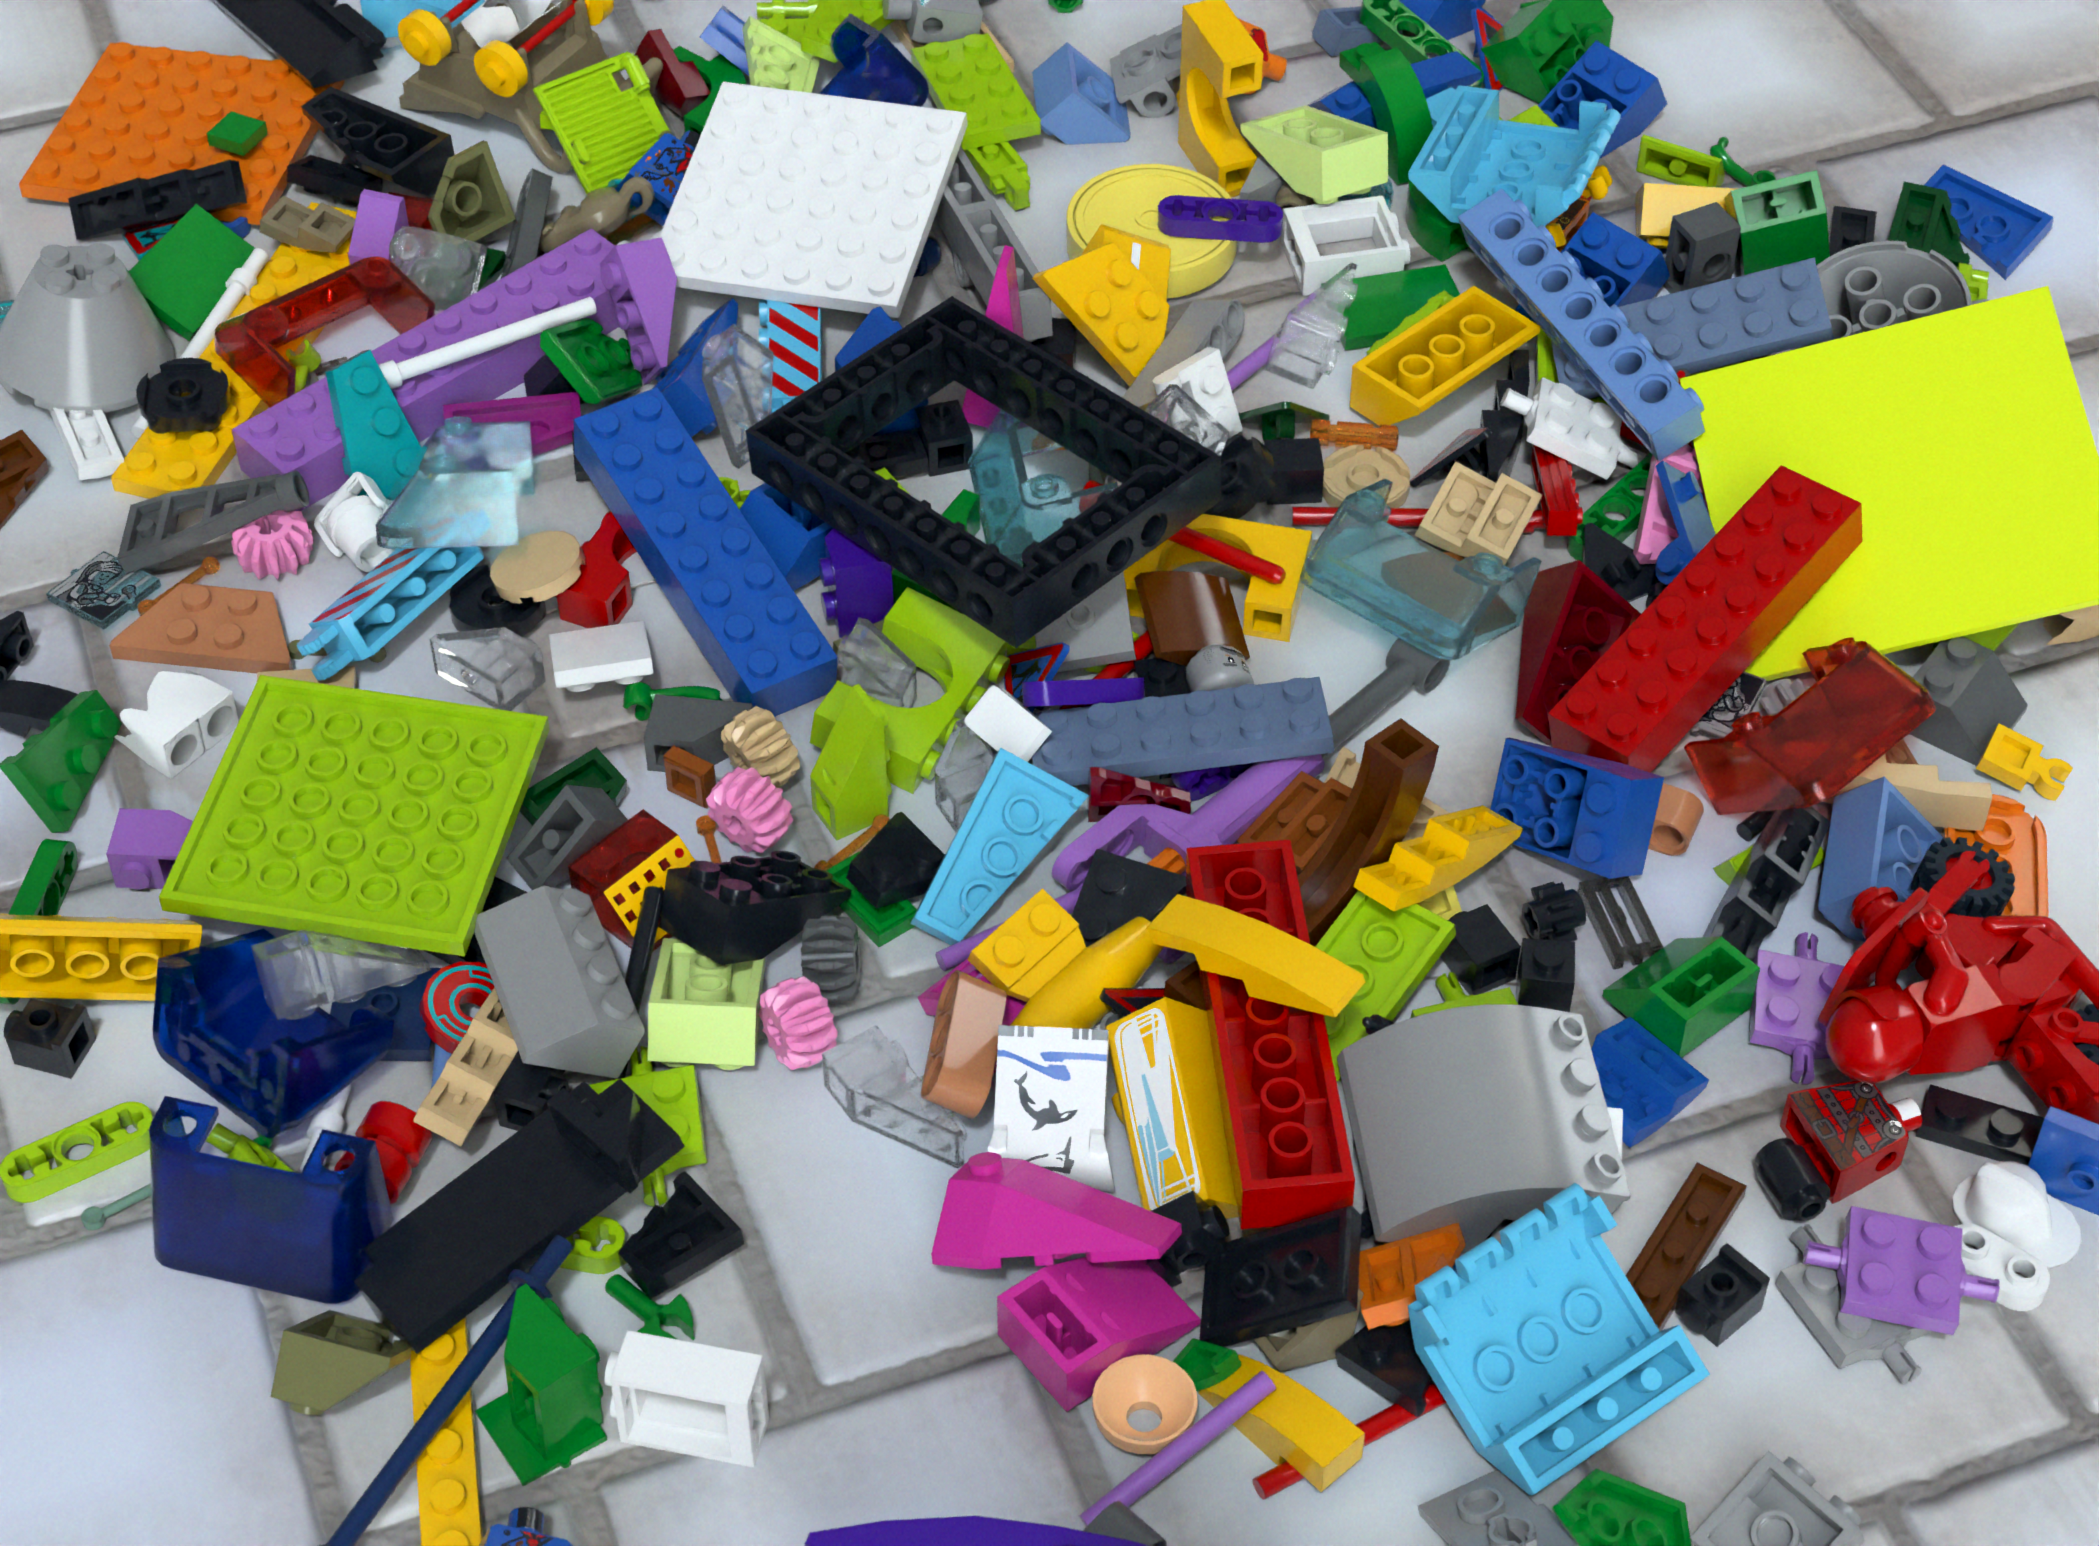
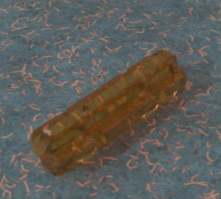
(1353, 433)

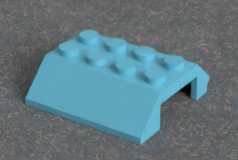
(1478, 154)
(1547, 1343)

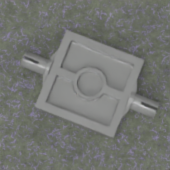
(1846, 1337)

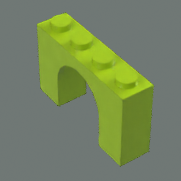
(956, 654)

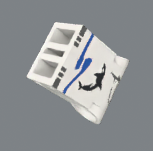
(1053, 1101)

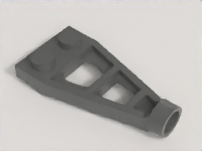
(152, 523)

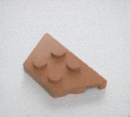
(208, 630)

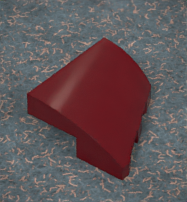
(680, 82)
(1110, 789)

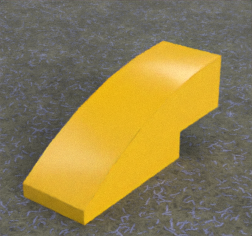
(1294, 1425)

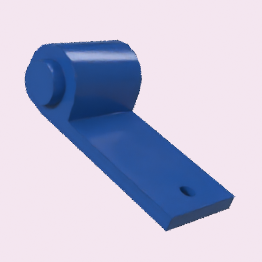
(1689, 518)

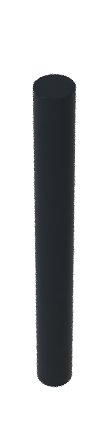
(643, 947)

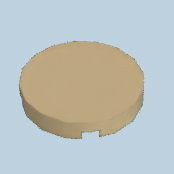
(1356, 468)
(537, 567)

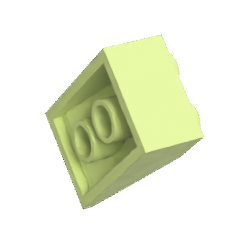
(1321, 152)
(703, 1009)

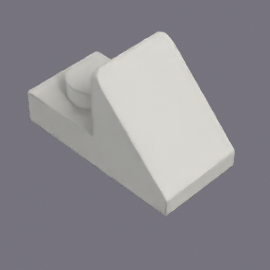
(1007, 724)

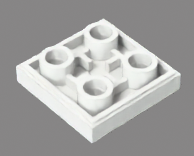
(600, 655)

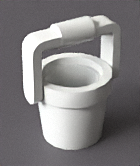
(350, 522)

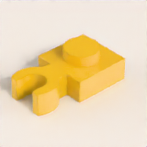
(2016, 761)

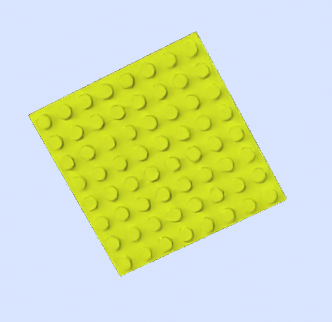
(1964, 463)

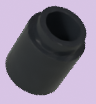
(1791, 1180)

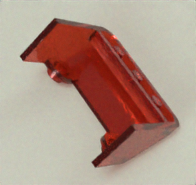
(251, 337)
(1817, 740)

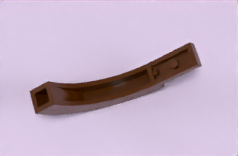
(1375, 817)

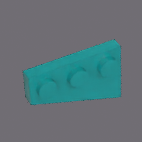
(370, 422)

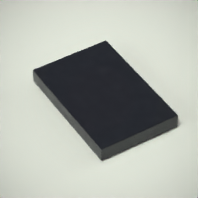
(1282, 1278)

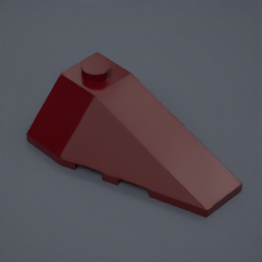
(1565, 631)

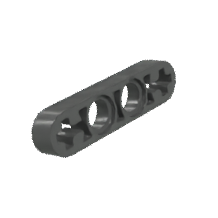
(529, 221)

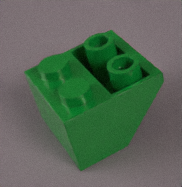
(1534, 49)
(1780, 222)
(1687, 991)
(550, 1375)

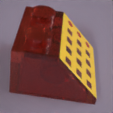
(622, 868)

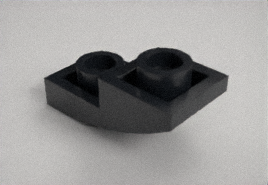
(30, 705)

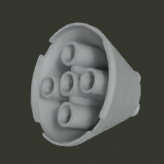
(1886, 286)
(80, 333)

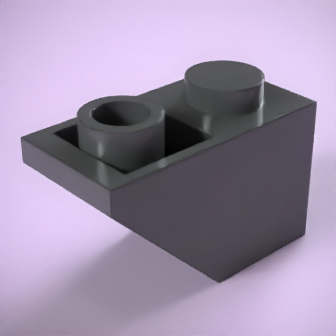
(690, 725)

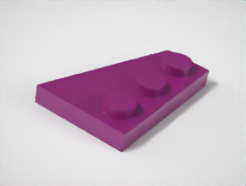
(549, 416)

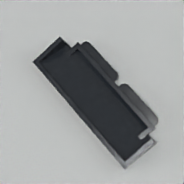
(311, 36)
(495, 1220)

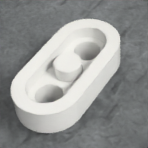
(2000, 1260)

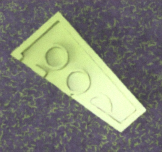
(777, 59)

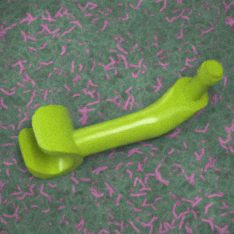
(304, 363)

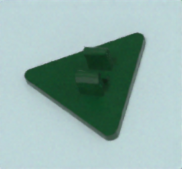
(1280, 419)

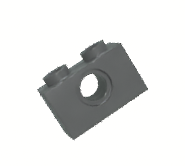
(1701, 248)

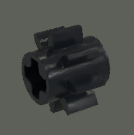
(1554, 913)

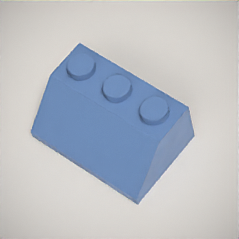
(1871, 843)

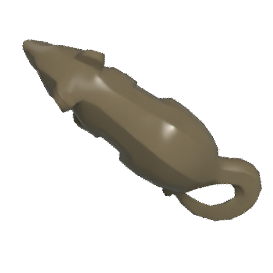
(601, 210)

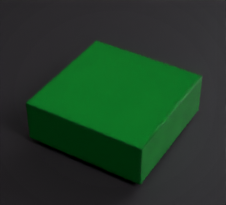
(237, 133)

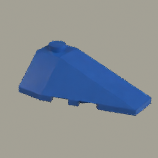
(682, 378)

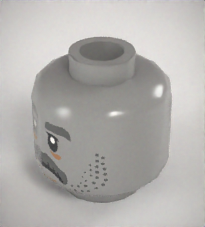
(1217, 668)

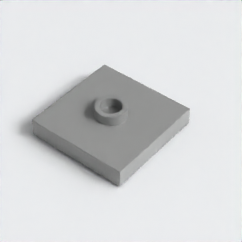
(1094, 629)

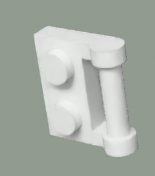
(1207, 383)

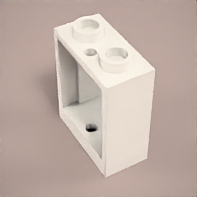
(1337, 222)
(688, 1398)

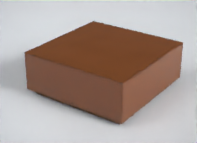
(689, 775)

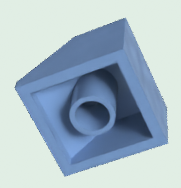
(1078, 100)

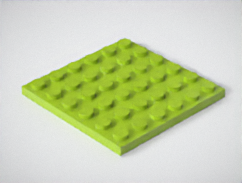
(357, 815)

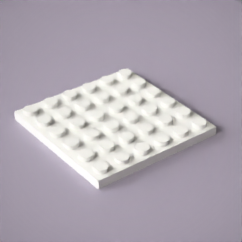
(811, 198)

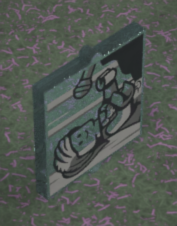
(103, 590)

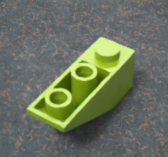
(851, 771)

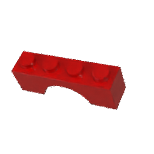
(603, 588)

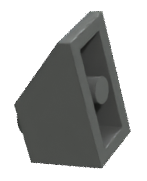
(563, 833)

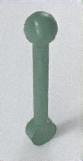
(94, 1217)

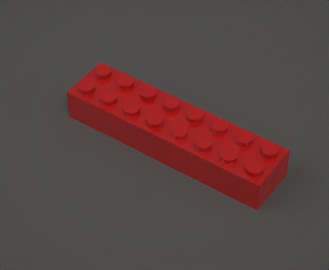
(1709, 623)
(1269, 1057)

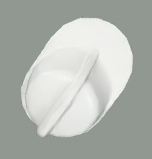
(2016, 1207)

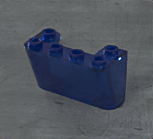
(263, 1222)

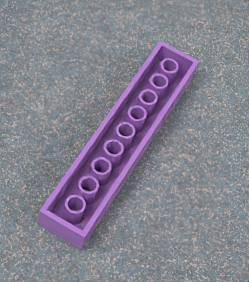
(302, 428)

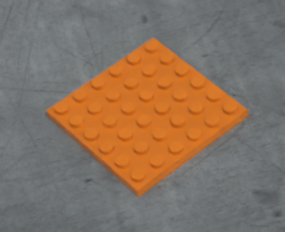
(151, 116)

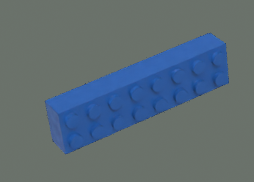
(704, 554)

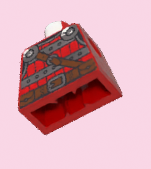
(1850, 1132)

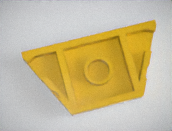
(1109, 306)

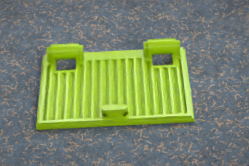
(603, 124)

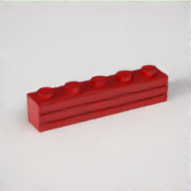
(1558, 499)

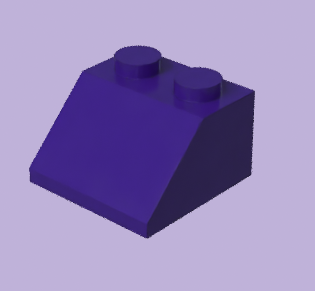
(856, 583)

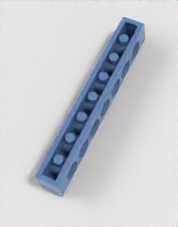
(1583, 325)

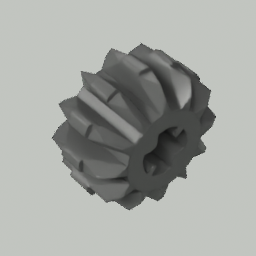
(832, 957)

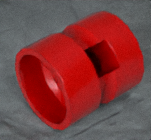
(398, 1143)

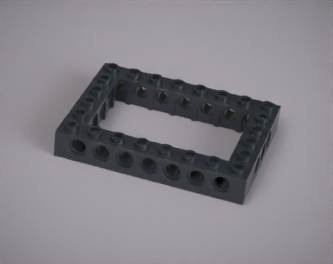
(1161, 470)

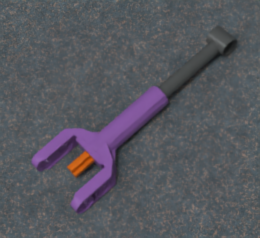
(1232, 810)

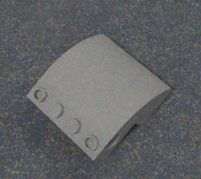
(1477, 1119)

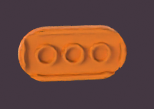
(2023, 846)

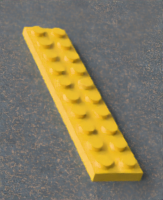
(199, 457)

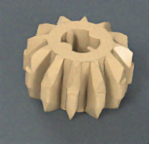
(761, 743)

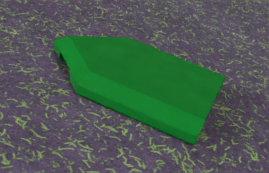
(591, 361)
(1621, 1513)

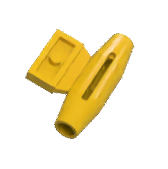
(1045, 962)

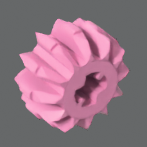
(273, 544)
(749, 809)
(797, 1022)

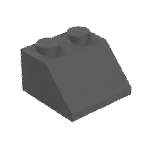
(1969, 696)

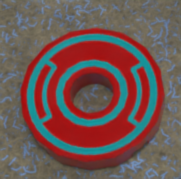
(442, 1000)

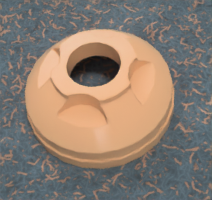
(1146, 1384)

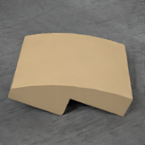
(1478, 514)

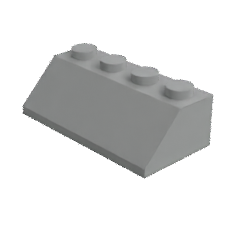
(559, 982)

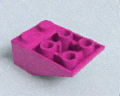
(1085, 1316)

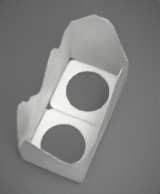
(499, 22)
(181, 722)

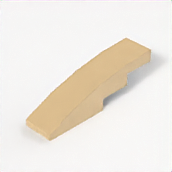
(1939, 802)
(470, 1075)

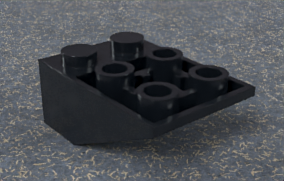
(746, 904)

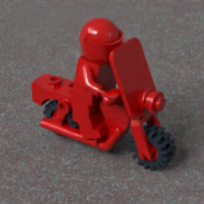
(1988, 988)

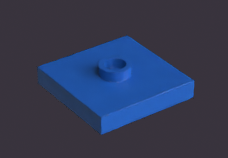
(2069, 1159)

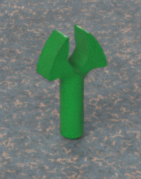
(652, 1314)

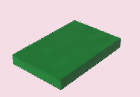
(189, 270)
(1388, 299)

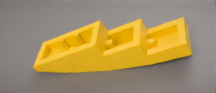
(1444, 855)
(1265, 958)

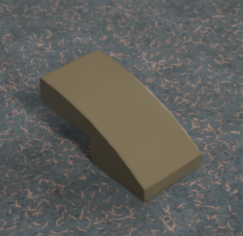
(301, 227)

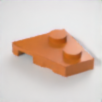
(1394, 1269)

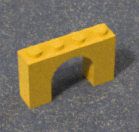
(1216, 63)
(1268, 607)

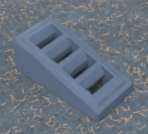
(1342, 30)

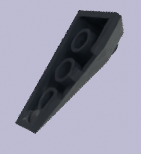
(382, 140)

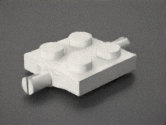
(1573, 427)

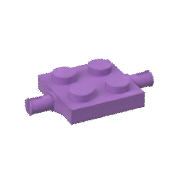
(1789, 1003)
(1901, 1270)

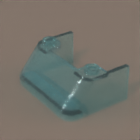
(461, 488)
(1017, 508)
(1411, 586)

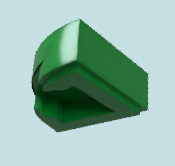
(1207, 1363)

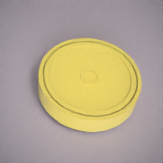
(1129, 202)

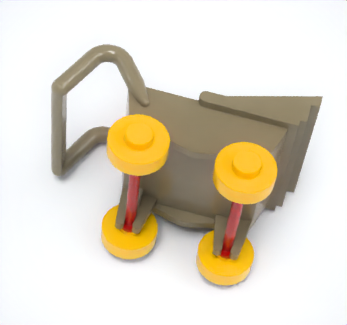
(501, 75)

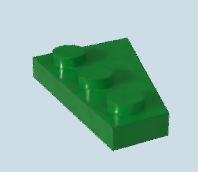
(64, 759)

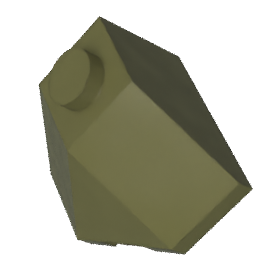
(470, 196)
(333, 1360)

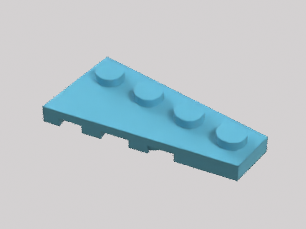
(998, 838)

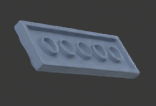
(1725, 321)
(1187, 731)

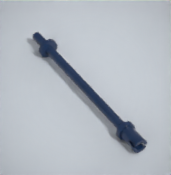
(448, 1397)

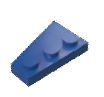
(1992, 222)

